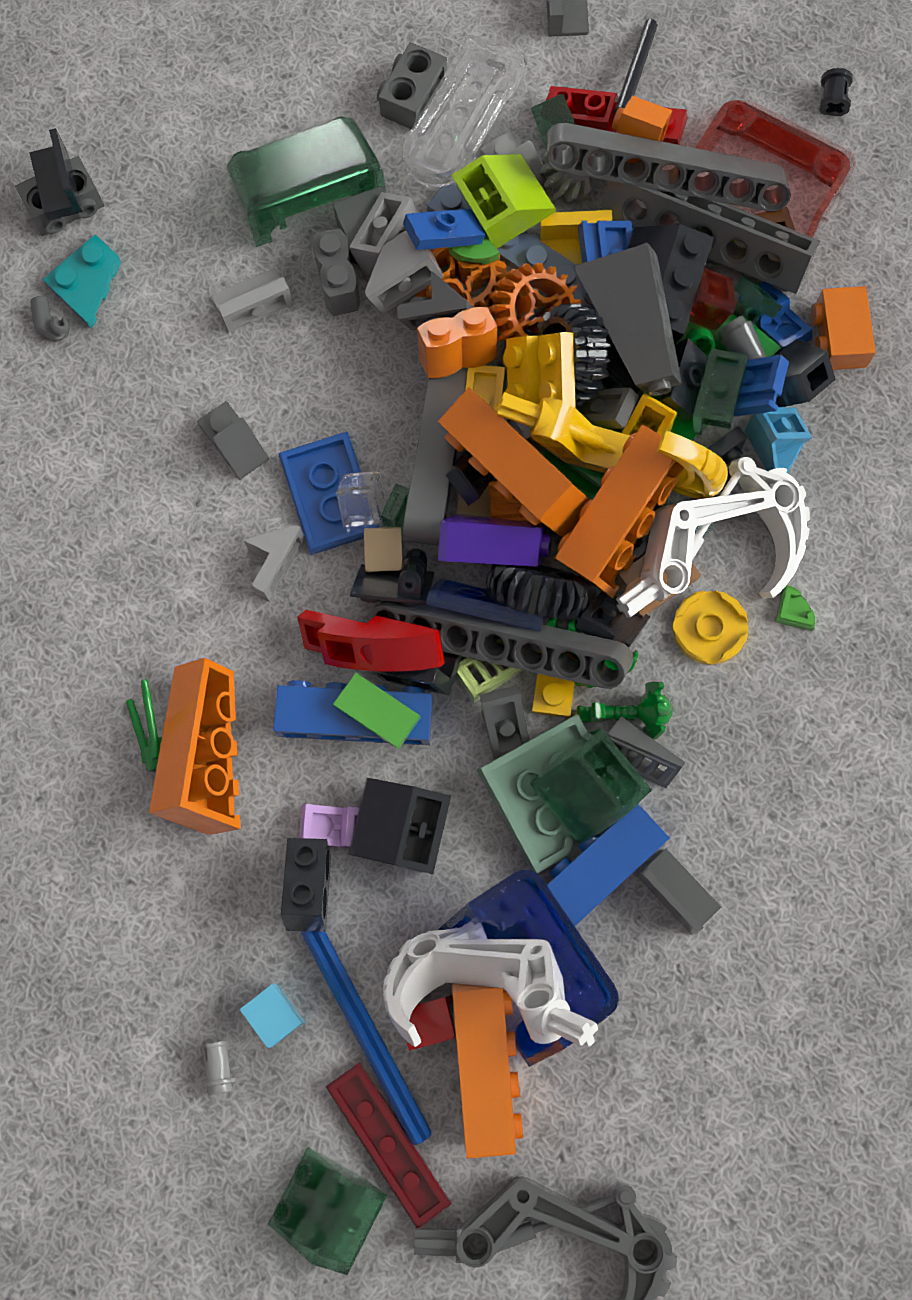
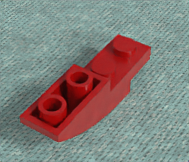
(597, 108)
(371, 646)

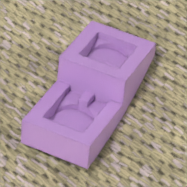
(328, 823)

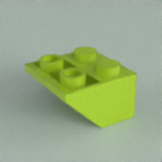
(503, 196)

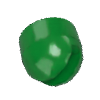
(706, 334)

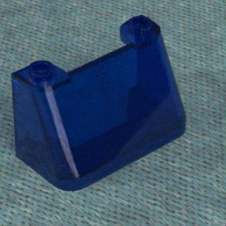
(528, 910)

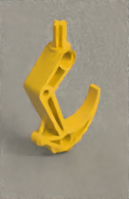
(578, 442)

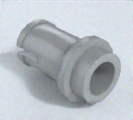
(217, 1068)

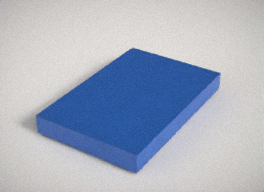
(313, 480)

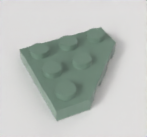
(528, 818)

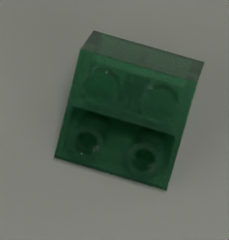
(590, 786)
(327, 1212)

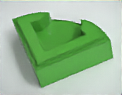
(478, 253)
(795, 610)

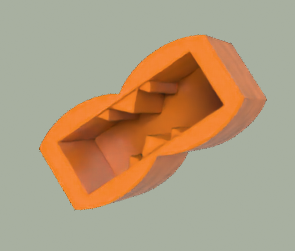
(457, 342)

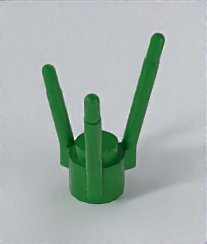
(151, 747)

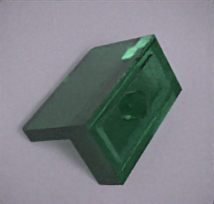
(719, 390)

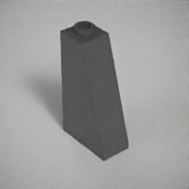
(634, 311)

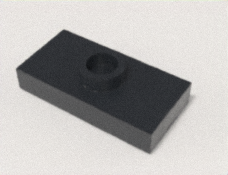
(691, 368)
(467, 479)

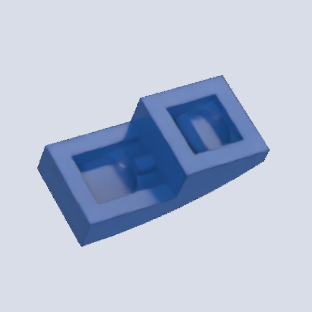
(786, 324)

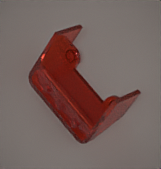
(789, 141)

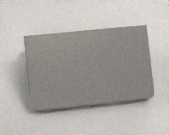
(252, 299)

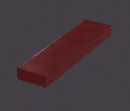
(388, 1145)

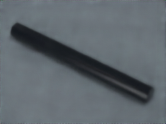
(637, 63)

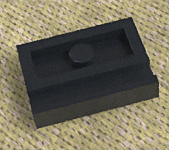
(606, 621)

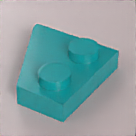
(85, 278)

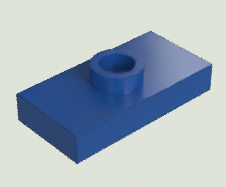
(443, 229)

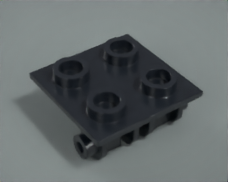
(405, 586)

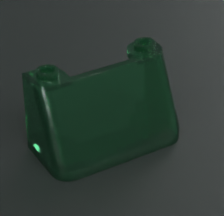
(302, 174)

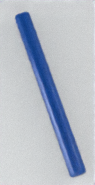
(368, 1036)

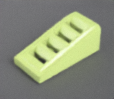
(491, 683)

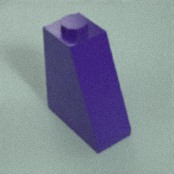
(493, 541)

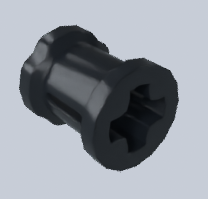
(836, 88)

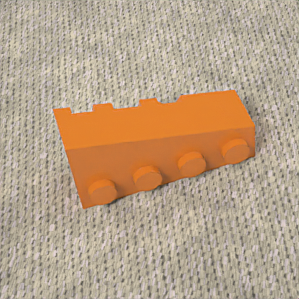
(514, 463)
(620, 512)
(197, 749)
(484, 1070)

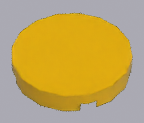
(701, 635)

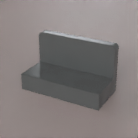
(567, 17)
(679, 892)

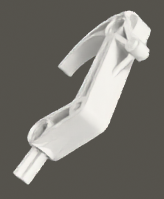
(675, 543)
(467, 957)

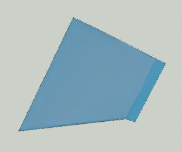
(777, 437)

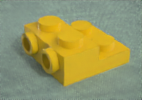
(541, 367)

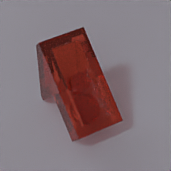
(713, 300)

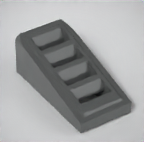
(637, 745)

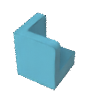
(272, 1015)

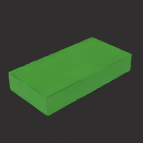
(377, 711)

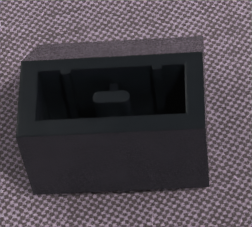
(399, 825)

